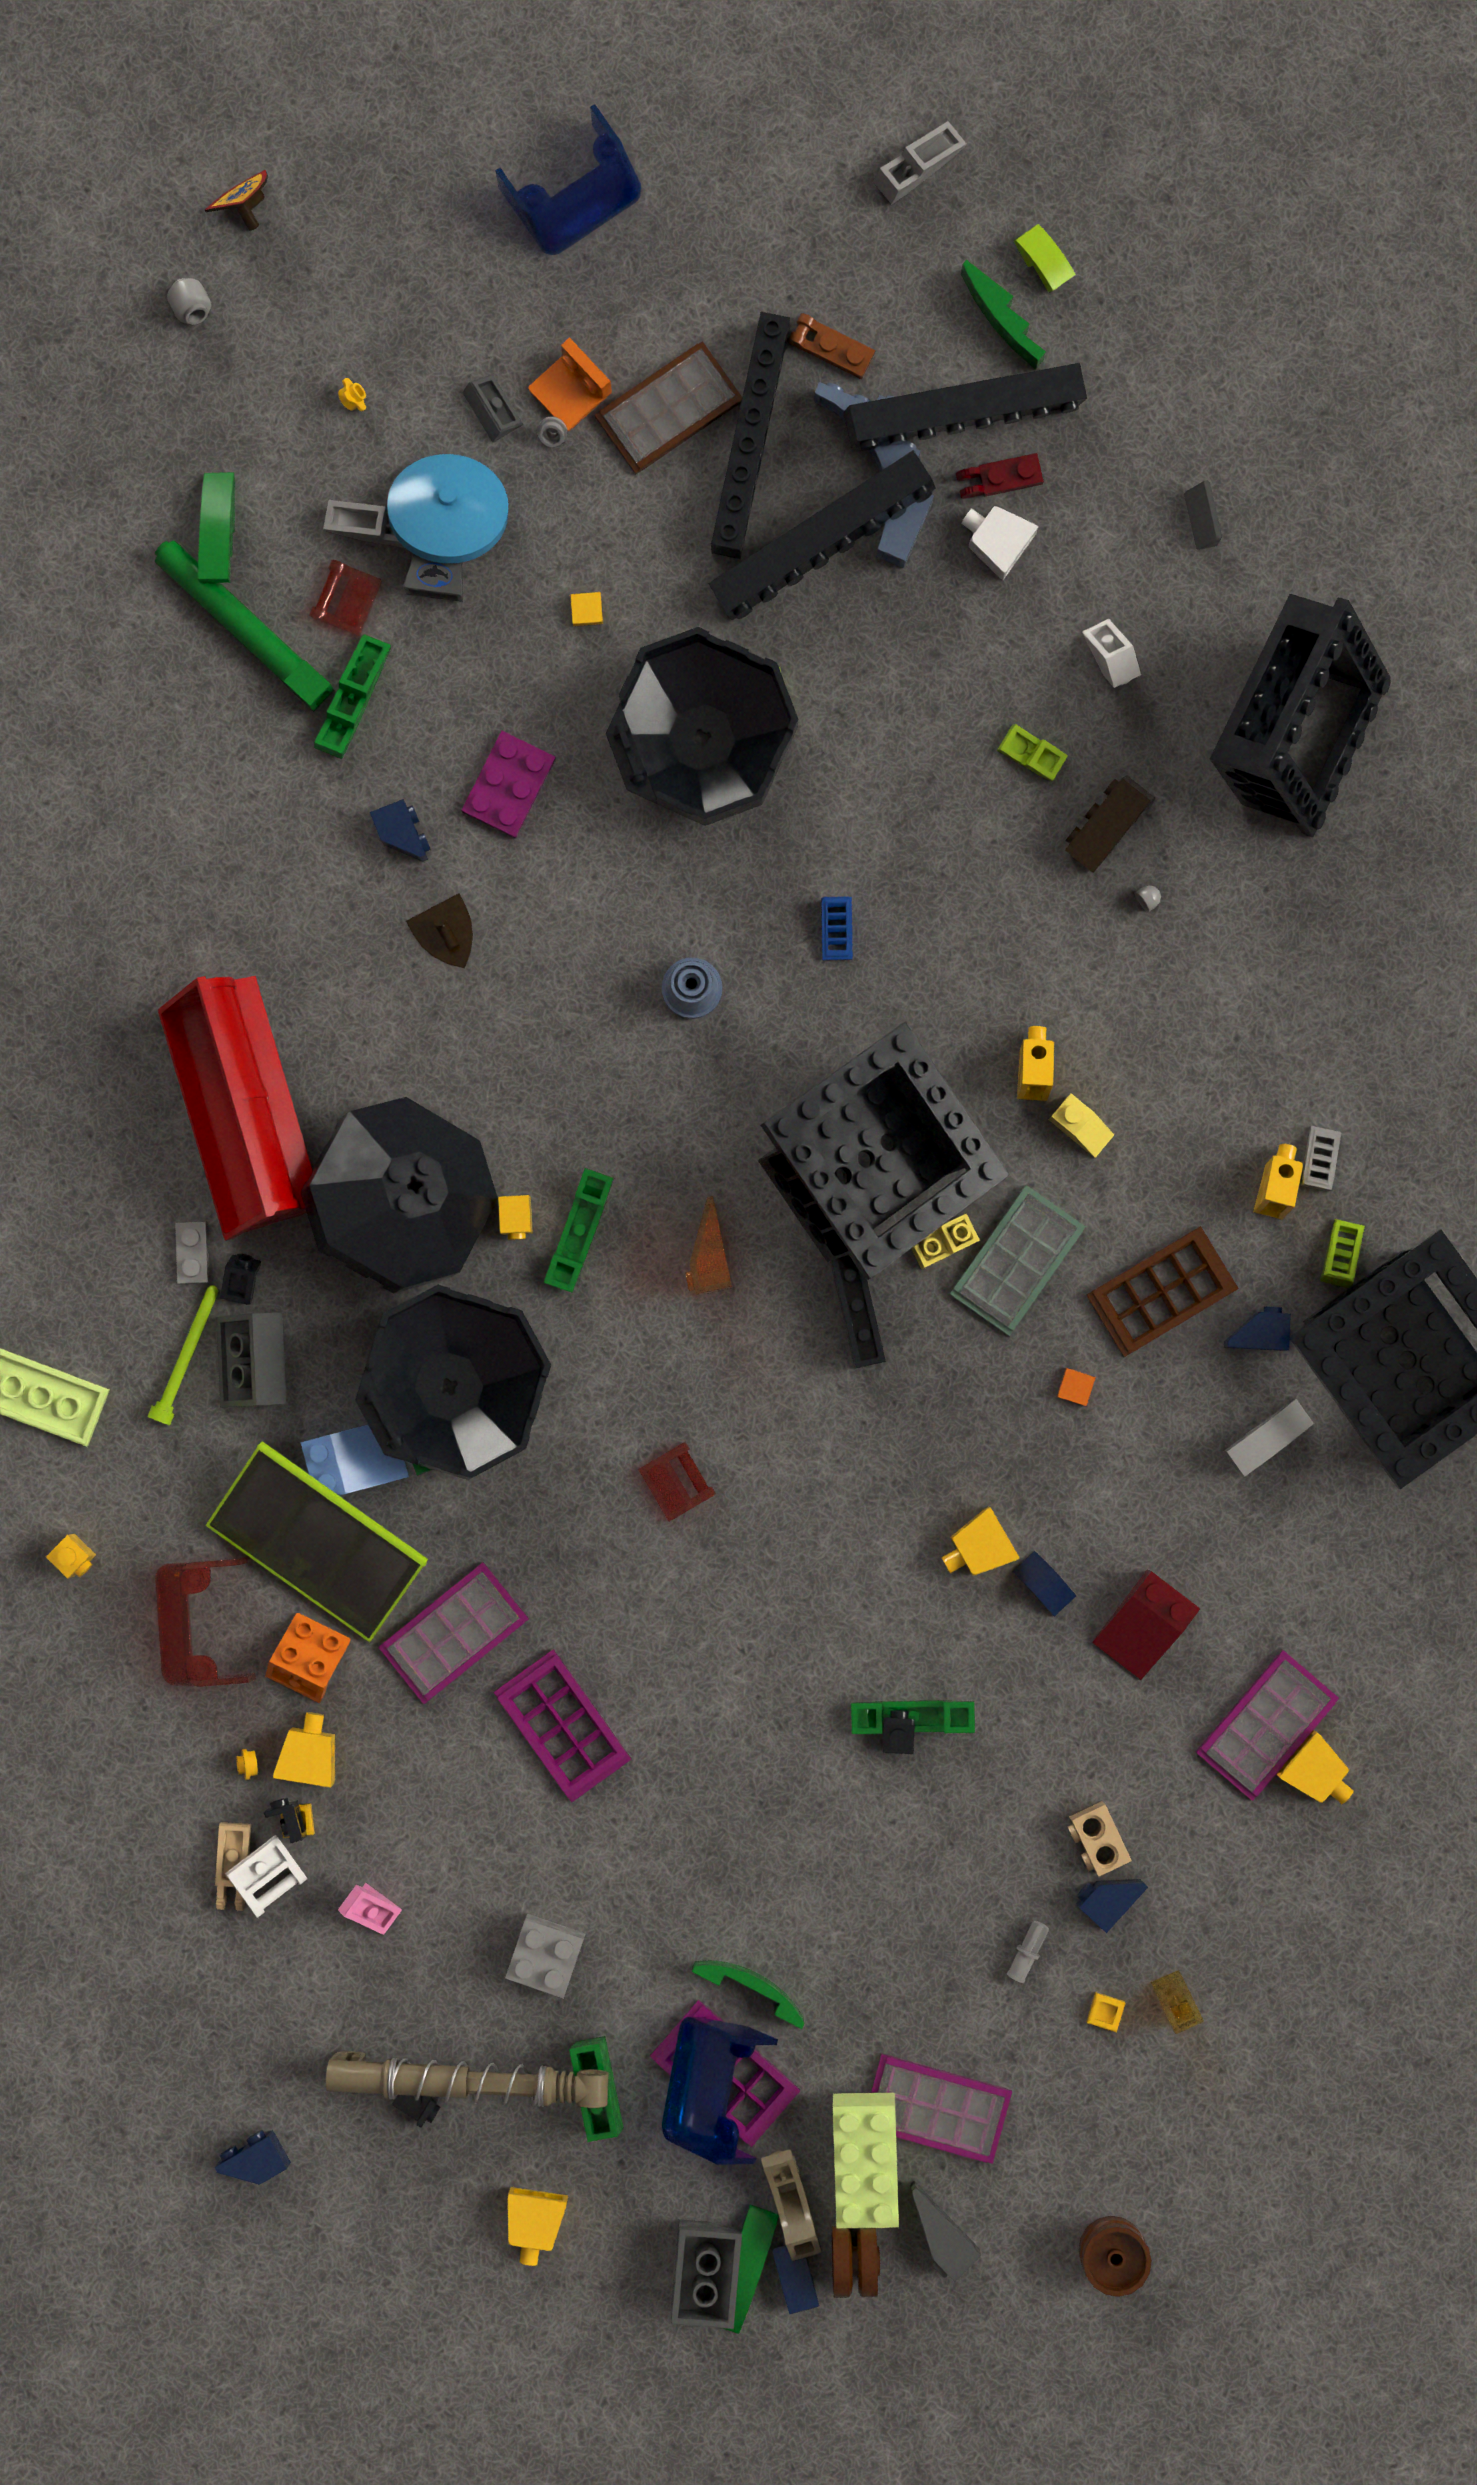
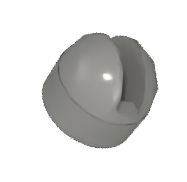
(1148, 897)

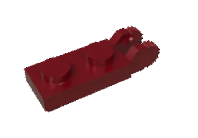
(1002, 476)

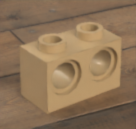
(1105, 1835)

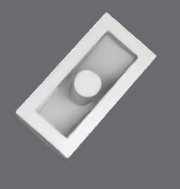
(1112, 653)

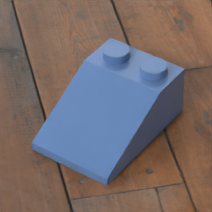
(351, 1461)

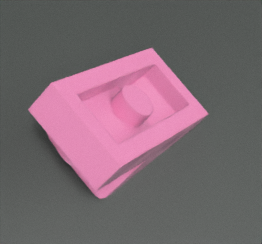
(369, 1908)

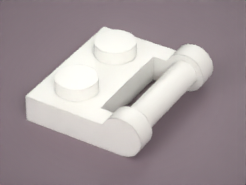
(262, 1867)

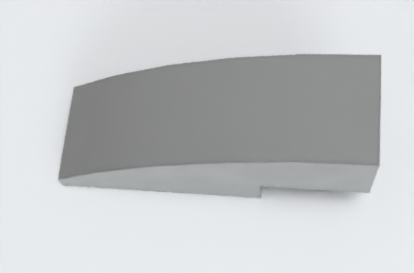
(918, 162)
(360, 522)
(1268, 1438)

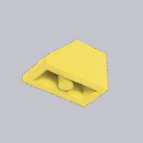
(1081, 1125)

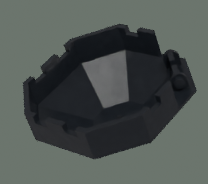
(710, 687)
(371, 1218)
(461, 1340)

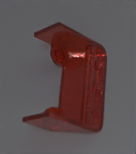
(173, 1587)

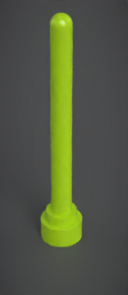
(163, 1410)

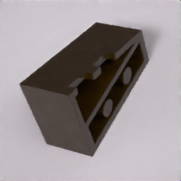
(1108, 822)

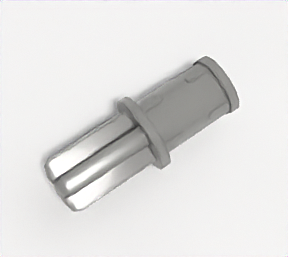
(1028, 1951)

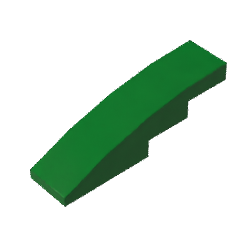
(996, 305)
(216, 527)
(352, 696)

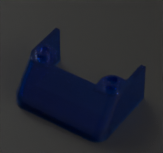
(585, 203)
(702, 2086)

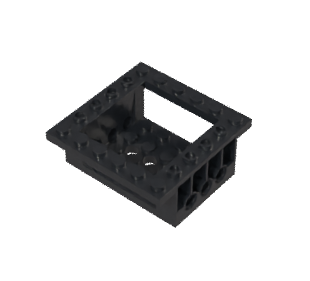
(1300, 655)
(877, 1093)
(1364, 1376)

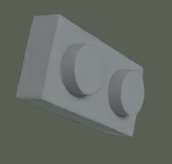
(192, 1252)

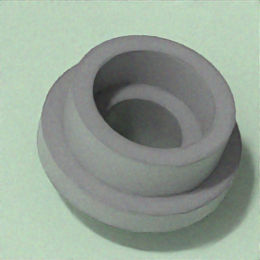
(548, 438)

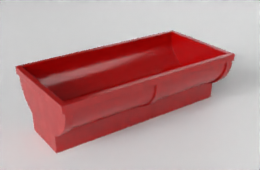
(237, 1102)

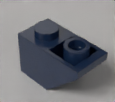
(398, 831)
(256, 2161)

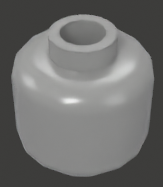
(189, 301)

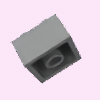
(545, 1956)

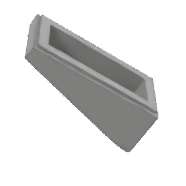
(1317, 1183)

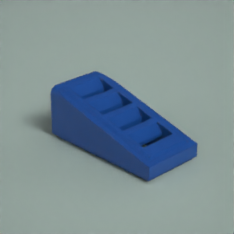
(828, 902)

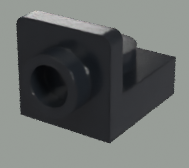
(240, 1278)
(898, 1732)
(292, 1823)
(421, 2110)

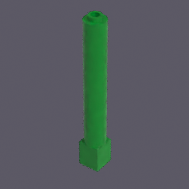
(245, 626)

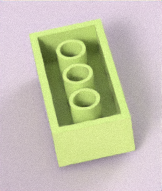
(865, 2160)

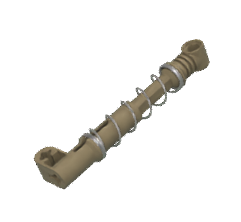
(352, 2073)

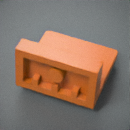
(571, 386)
(307, 1657)

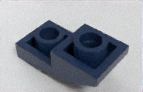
(795, 2281)

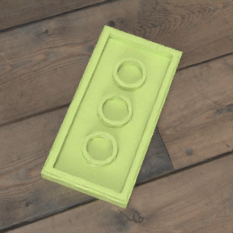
(49, 1398)

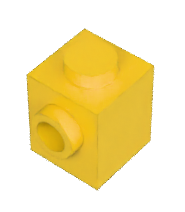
(515, 1216)
(71, 1556)

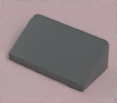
(492, 407)
(1203, 515)

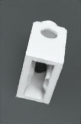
(999, 538)

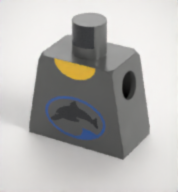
(434, 579)

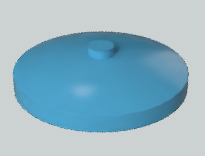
(447, 508)

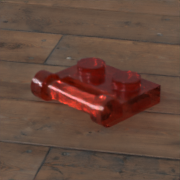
(355, 601)
(667, 1486)

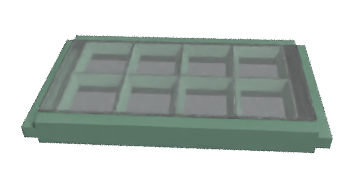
(1017, 1260)

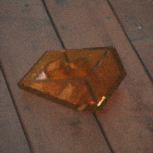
(708, 1261)

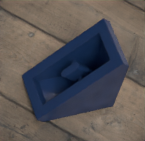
(1044, 1583)

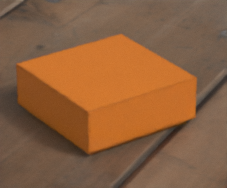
(1076, 1387)

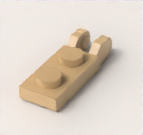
(232, 1848)

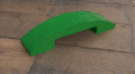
(579, 1230)
(929, 1715)
(716, 1970)
(755, 2244)

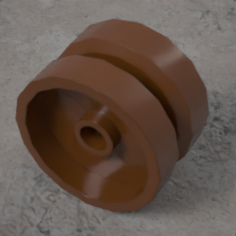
(1132, 2259)
(855, 2261)

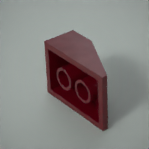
(1146, 1624)

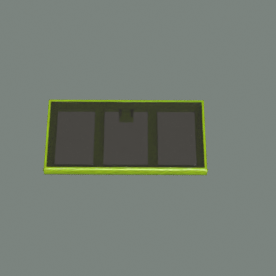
(316, 1541)

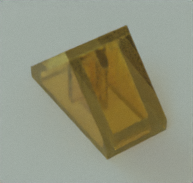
(1177, 2002)

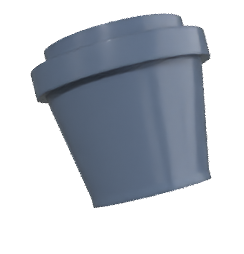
(692, 1002)

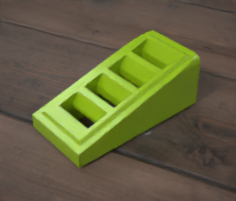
(1339, 1278)

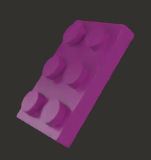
(508, 784)

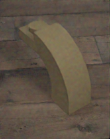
(791, 2204)

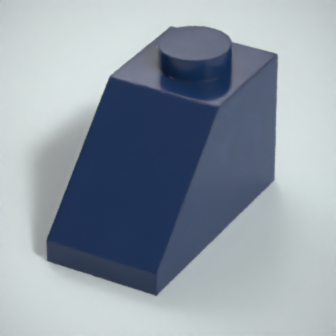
(1263, 1331)
(1109, 1900)

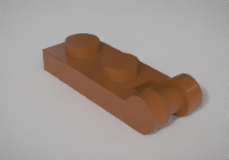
(832, 346)

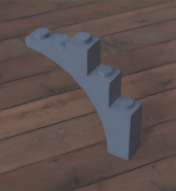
(900, 533)

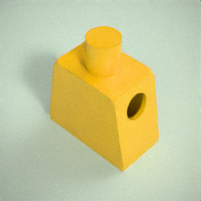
(1034, 1074)
(1279, 1183)
(980, 1545)
(308, 1754)
(1317, 1770)
(534, 2221)

